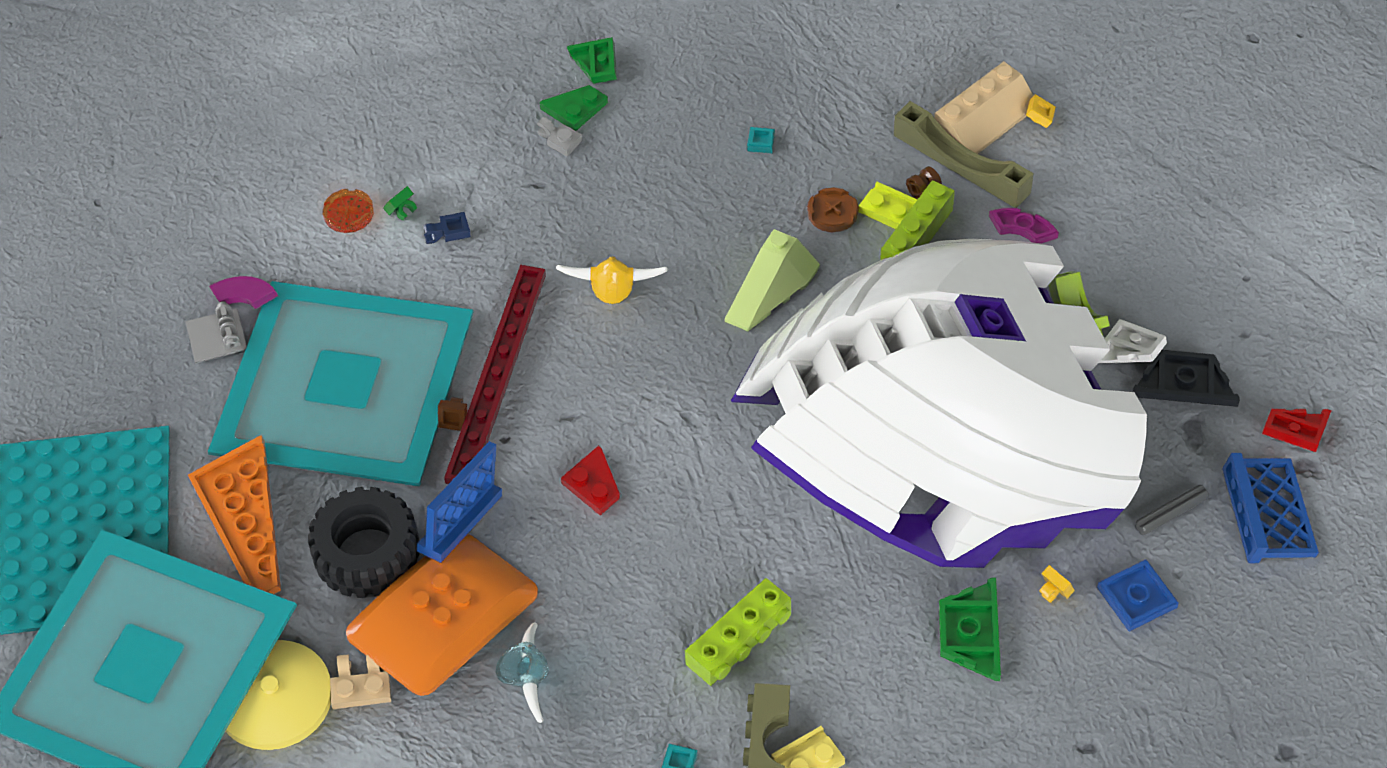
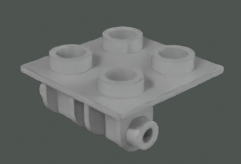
(216, 334)

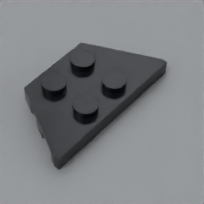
(1186, 378)

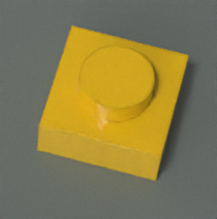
(1040, 111)

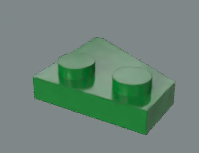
(595, 59)
(575, 106)

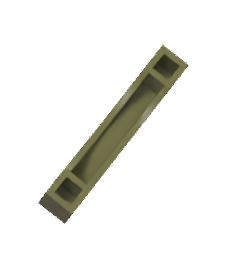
(1000, 178)

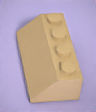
(986, 108)

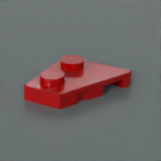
(1297, 427)
(593, 481)

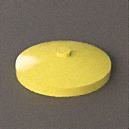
(284, 700)

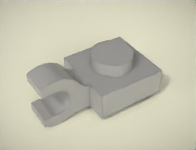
(560, 139)

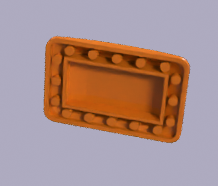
(441, 614)

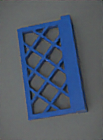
(461, 505)
(1246, 508)

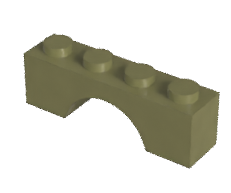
(769, 712)

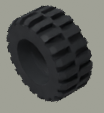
(358, 512)

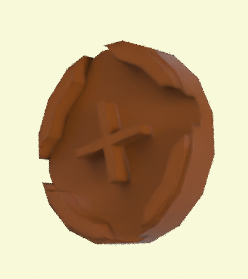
(832, 210)

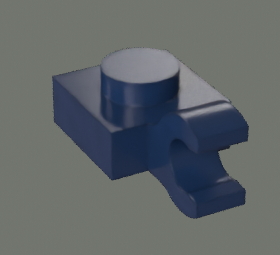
(451, 227)

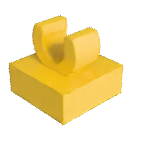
(1055, 584)

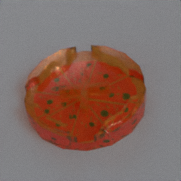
(348, 210)

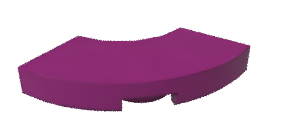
(1020, 223)
(243, 290)

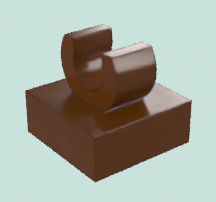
(452, 413)

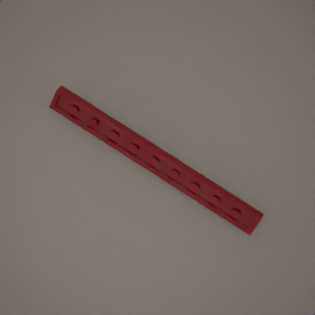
(497, 368)

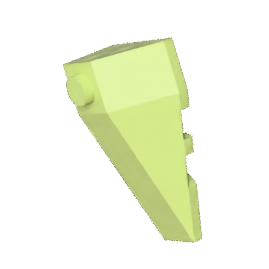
(775, 275)

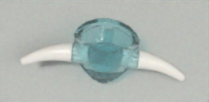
(525, 668)

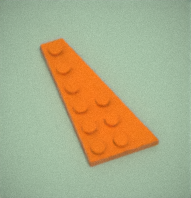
(240, 507)

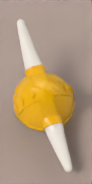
(612, 278)

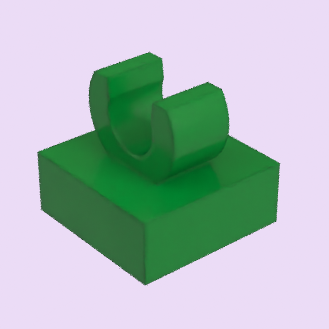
(399, 201)

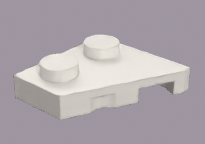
(1132, 344)

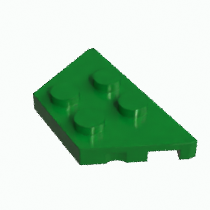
(971, 629)

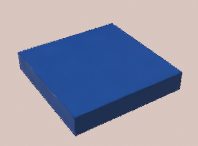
(1137, 595)

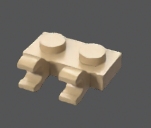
(359, 689)

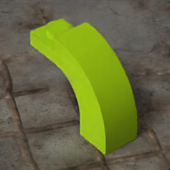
(1069, 290)

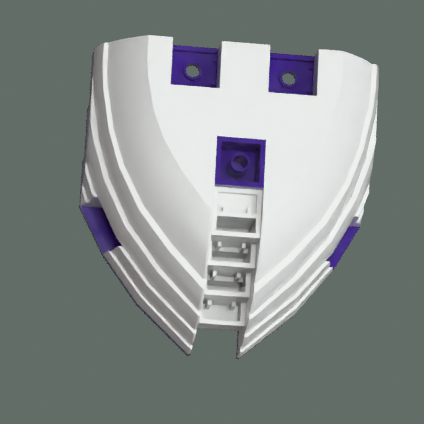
(954, 381)

